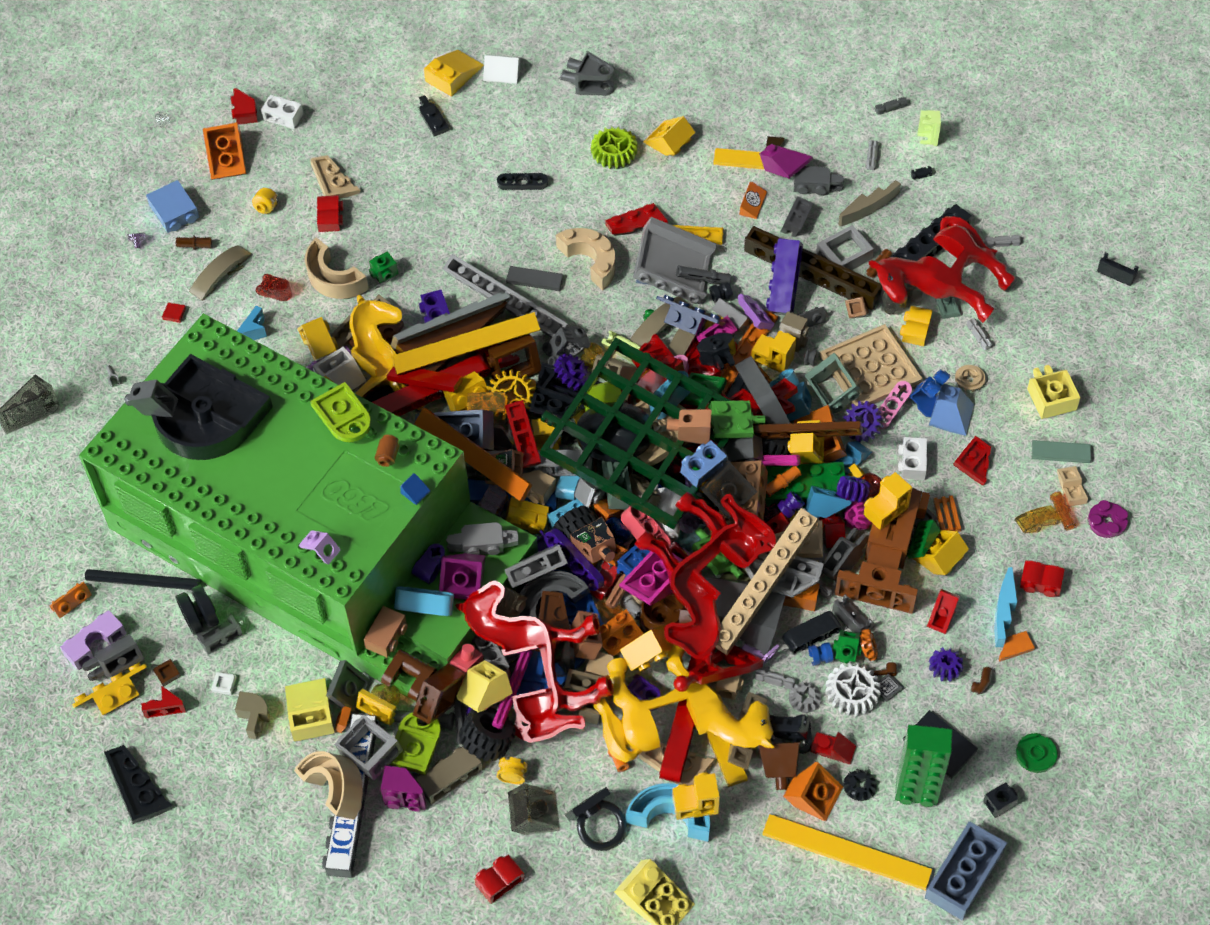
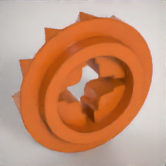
(869, 644)

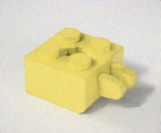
(1053, 392)

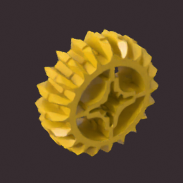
(516, 379)

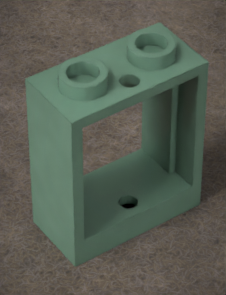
(824, 370)

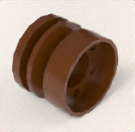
(660, 613)

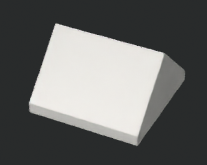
(501, 68)

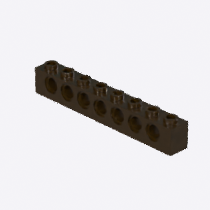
(817, 269)

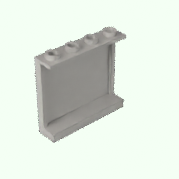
(662, 251)

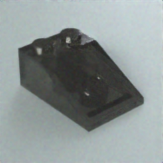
(28, 405)

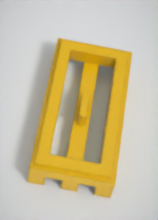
(373, 704)

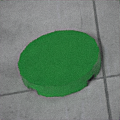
(1030, 755)

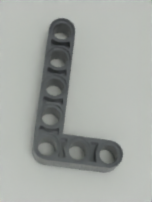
(761, 392)

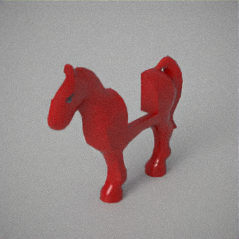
(936, 277)
(735, 541)
(528, 634)

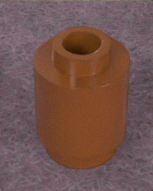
(387, 450)

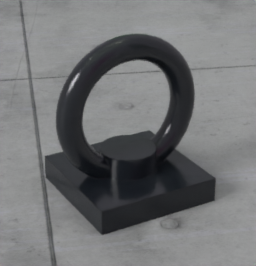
(590, 807)

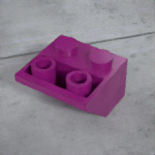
(401, 790)

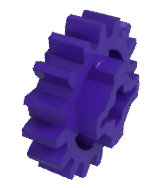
(571, 371)
(871, 418)

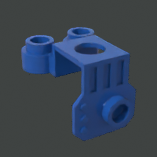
(925, 392)

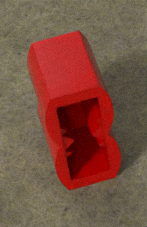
(329, 213)
(1042, 578)
(499, 878)

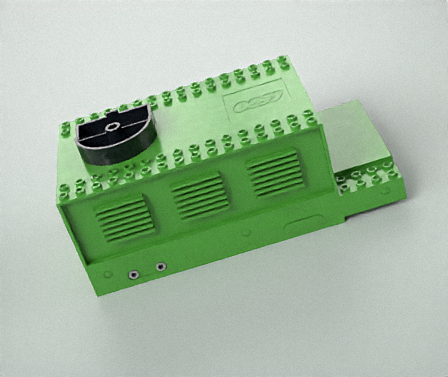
(256, 469)

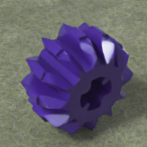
(853, 488)
(946, 664)

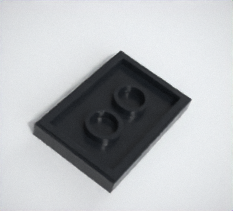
(961, 748)

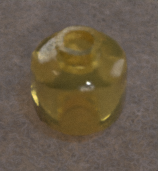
(386, 693)

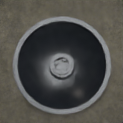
(616, 433)

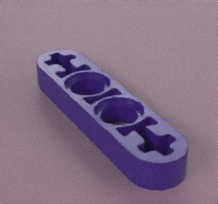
(557, 537)

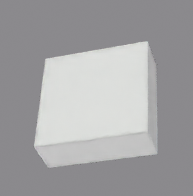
(224, 683)

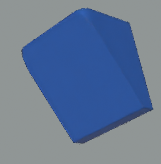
(414, 489)

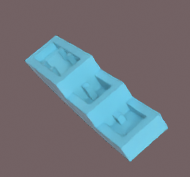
(1006, 602)

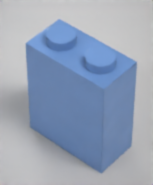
(172, 206)

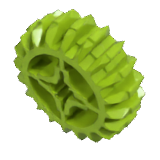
(618, 147)

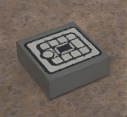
(889, 687)

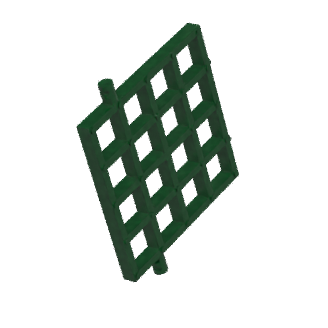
(613, 414)

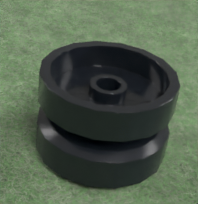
(200, 608)

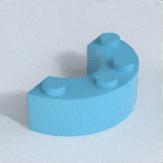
(659, 800)

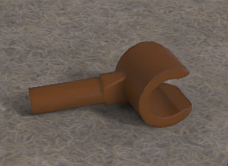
(891, 669)

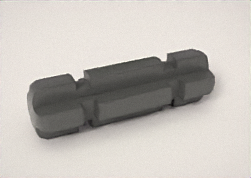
(891, 105)

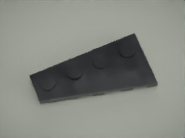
(137, 791)

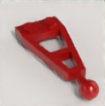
(744, 662)

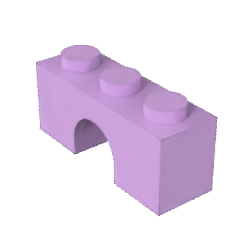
(104, 627)

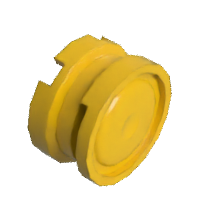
(512, 770)

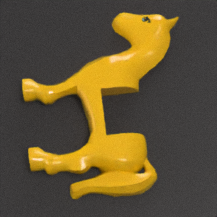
(370, 349)
(705, 706)

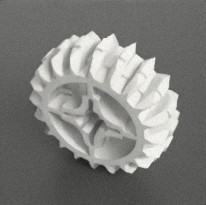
(835, 685)

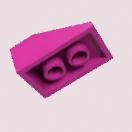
(649, 580)

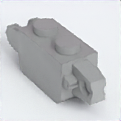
(482, 539)

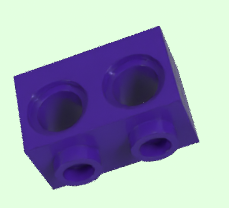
(433, 305)

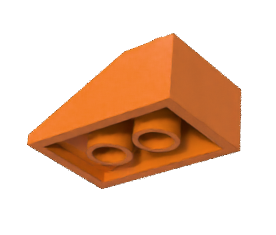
(224, 150)

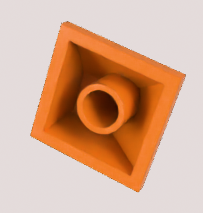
(814, 791)

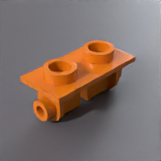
(71, 600)

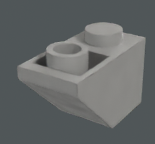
(588, 493)

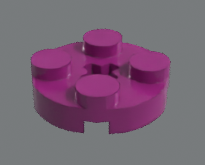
(1107, 509)

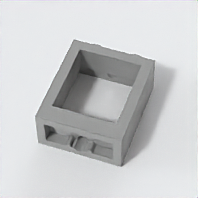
(823, 248)
(381, 758)

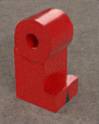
(610, 580)

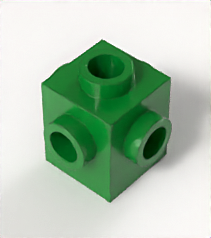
(383, 267)
(847, 646)

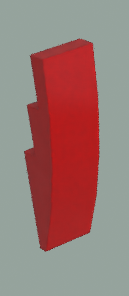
(522, 433)

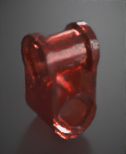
(274, 288)

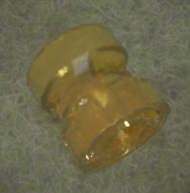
(590, 354)

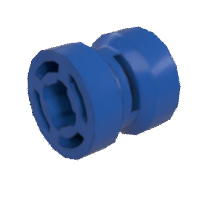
(821, 653)

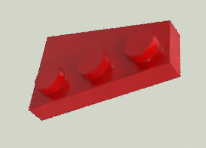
(634, 219)

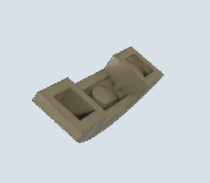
(217, 270)
(653, 324)
(739, 755)

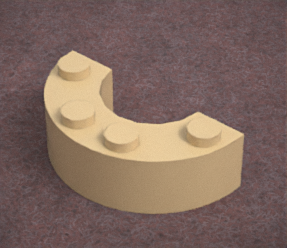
(592, 244)
(328, 281)
(342, 777)

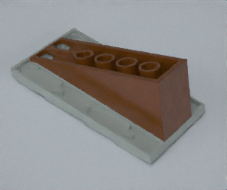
(450, 325)

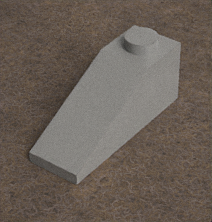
(535, 565)

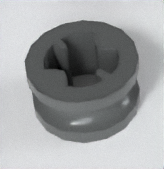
(810, 356)

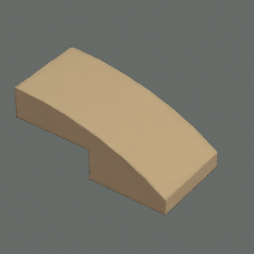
(1071, 486)

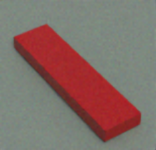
(427, 379)

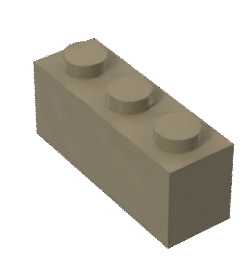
(449, 774)

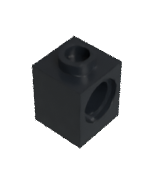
(997, 807)

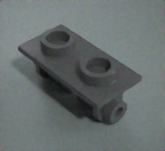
(814, 316)

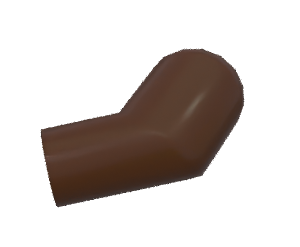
(985, 680)

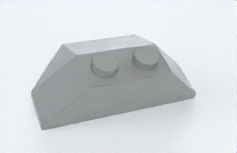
(798, 577)

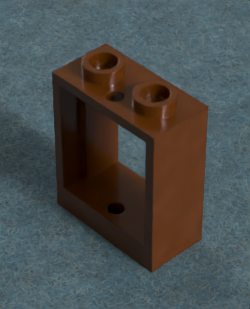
(508, 347)
(440, 693)

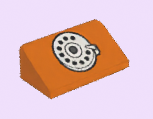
(752, 201)

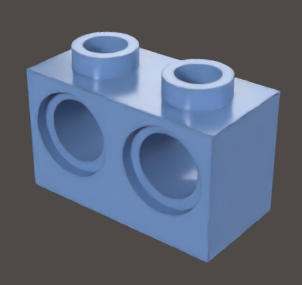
(706, 465)

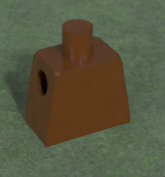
(780, 762)

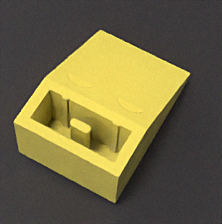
(309, 710)
(654, 895)

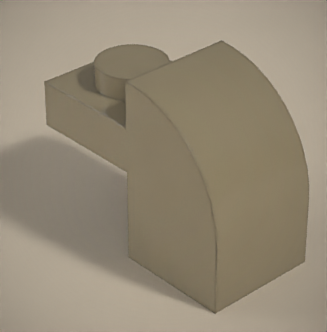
(255, 709)

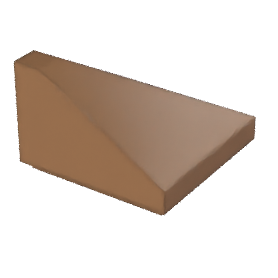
(856, 307)

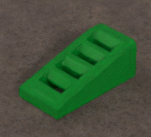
(923, 538)

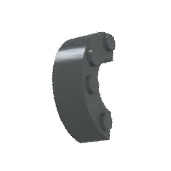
(553, 581)

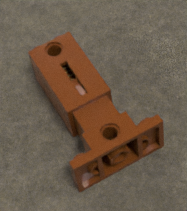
(885, 554)

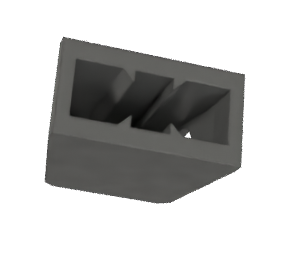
(152, 398)

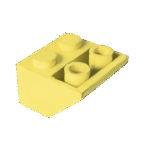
(484, 686)

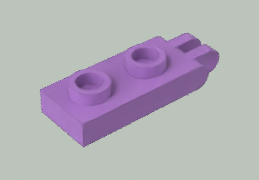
(755, 312)

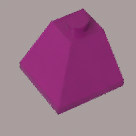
(783, 160)
(462, 574)

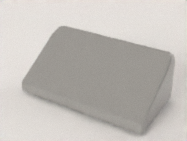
(724, 309)

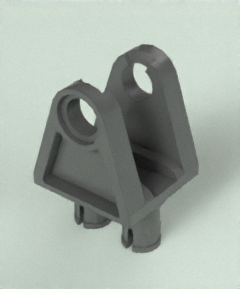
(588, 76)

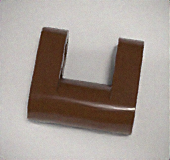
(411, 665)

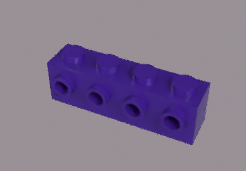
(785, 276)

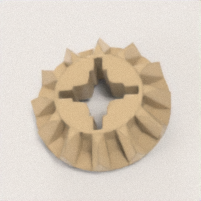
(975, 372)

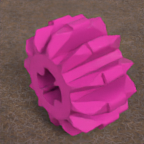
(855, 517)

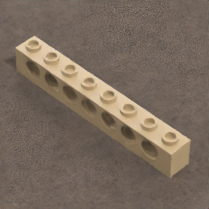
(765, 580)

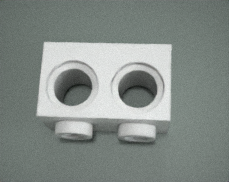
(282, 111)
(916, 459)

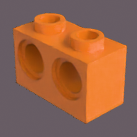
(619, 632)

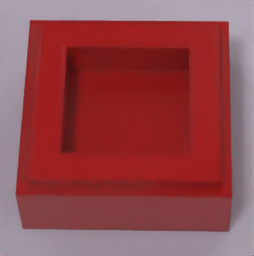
(173, 312)

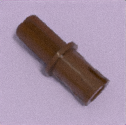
(195, 242)

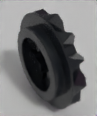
(860, 793)

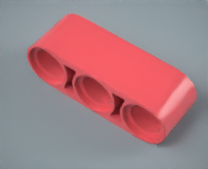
(639, 522)

